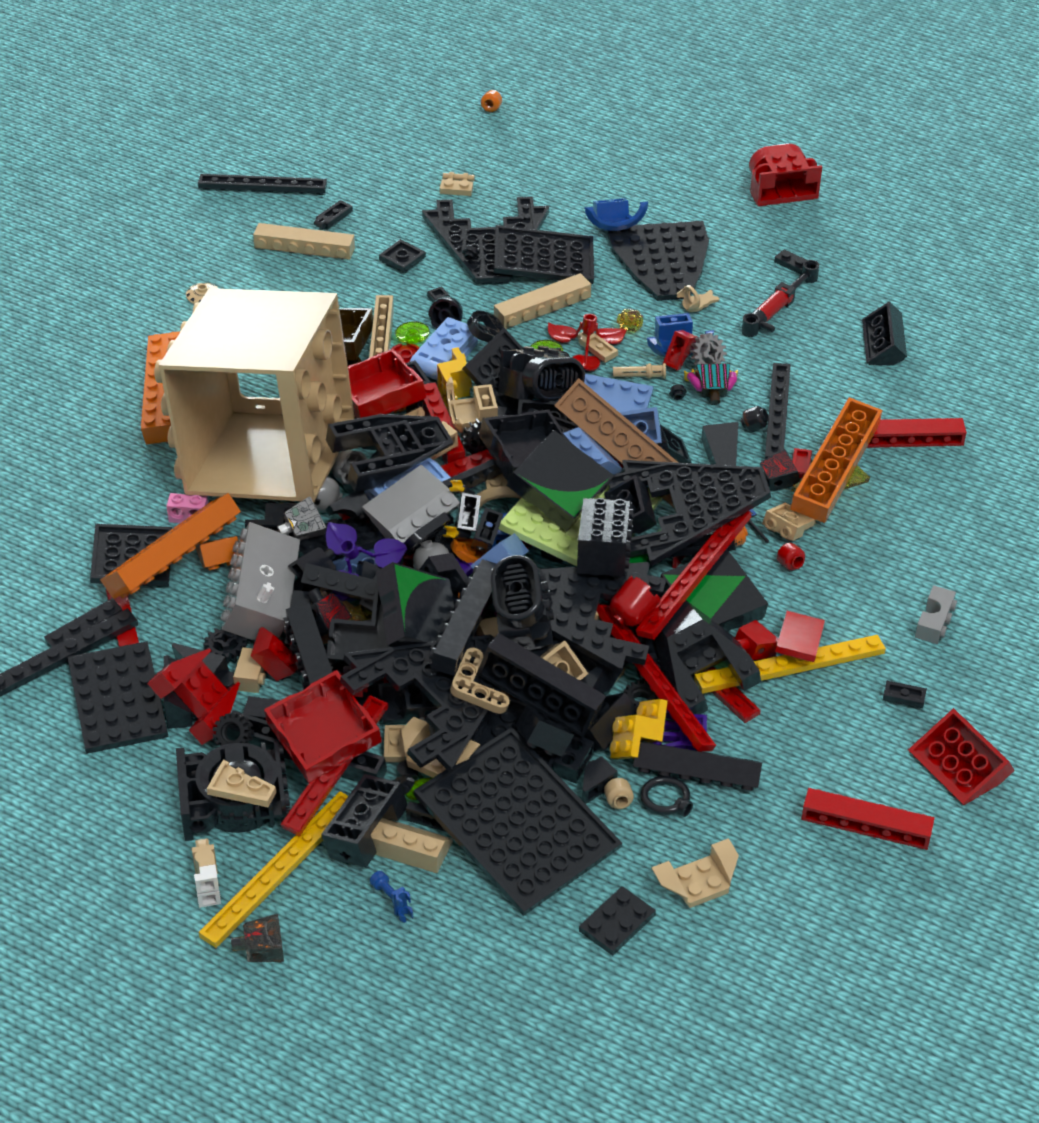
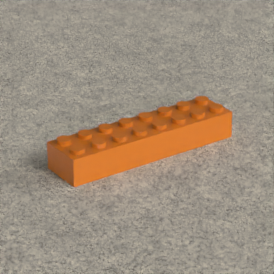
(153, 422)
(836, 460)
(171, 547)

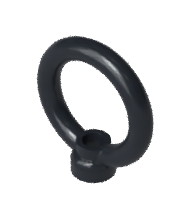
(681, 805)

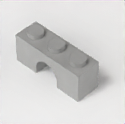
(939, 605)

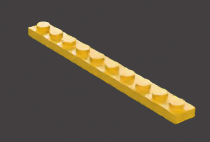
(787, 665)
(270, 875)

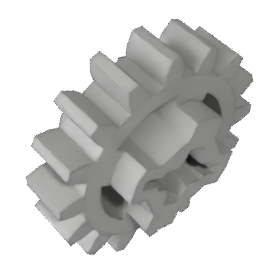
(707, 351)

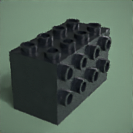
(604, 537)

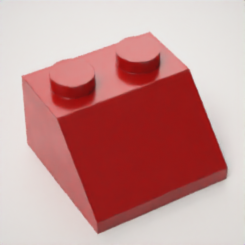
(273, 655)

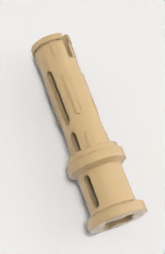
(651, 371)

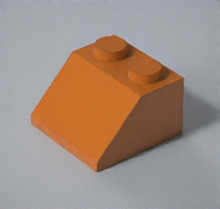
(216, 552)

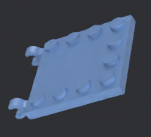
(621, 394)

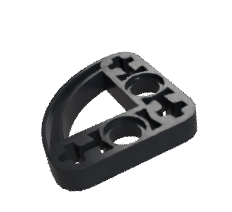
(487, 332)
(426, 532)

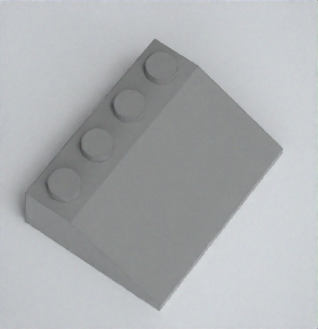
(410, 504)

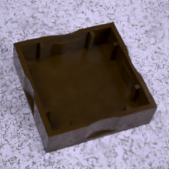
(356, 329)

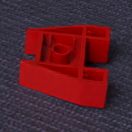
(198, 690)

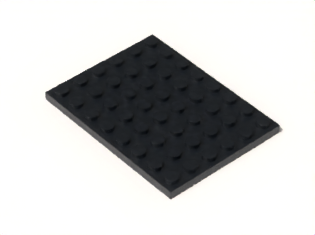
(517, 820)

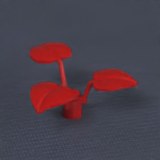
(589, 325)

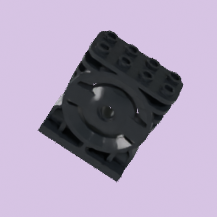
(204, 812)

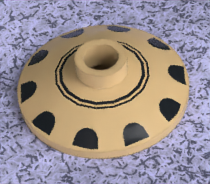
(198, 291)

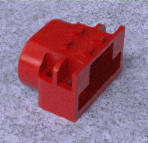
(783, 175)

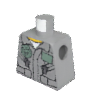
(303, 521)

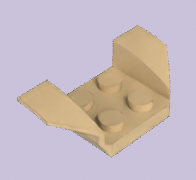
(418, 730)
(703, 878)

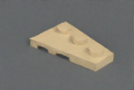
(238, 786)

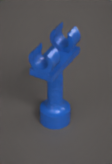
(399, 897)

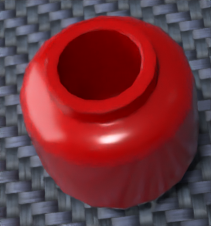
(791, 556)

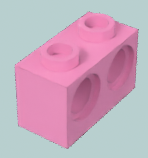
(183, 506)

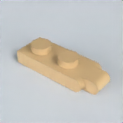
(598, 347)

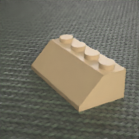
(410, 845)

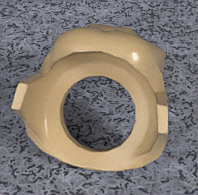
(696, 302)

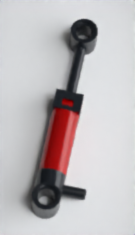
(783, 296)

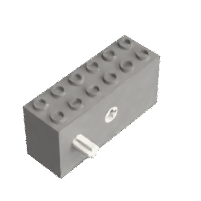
(259, 582)

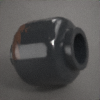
(755, 418)

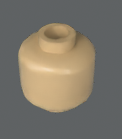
(618, 793)

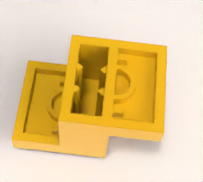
(461, 381)
(645, 726)

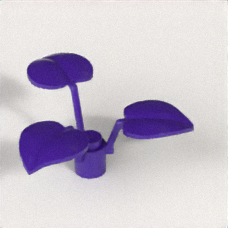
(342, 540)

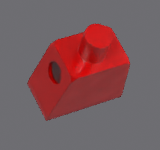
(757, 640)

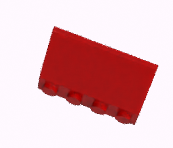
(961, 758)

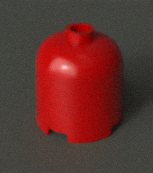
(633, 602)

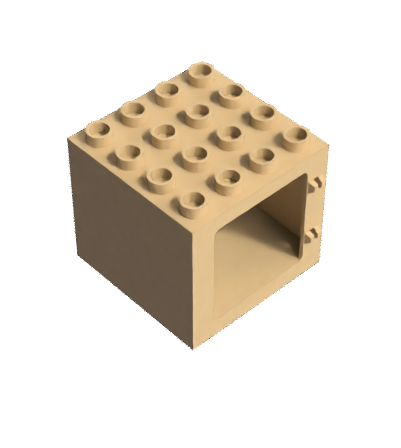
(220, 433)

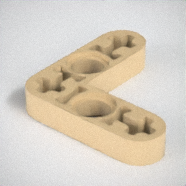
(467, 683)

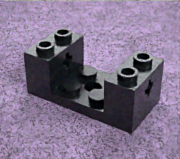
(448, 567)
(350, 832)

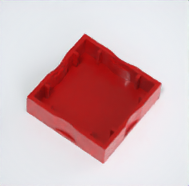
(384, 385)
(322, 726)

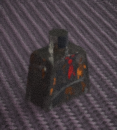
(261, 940)

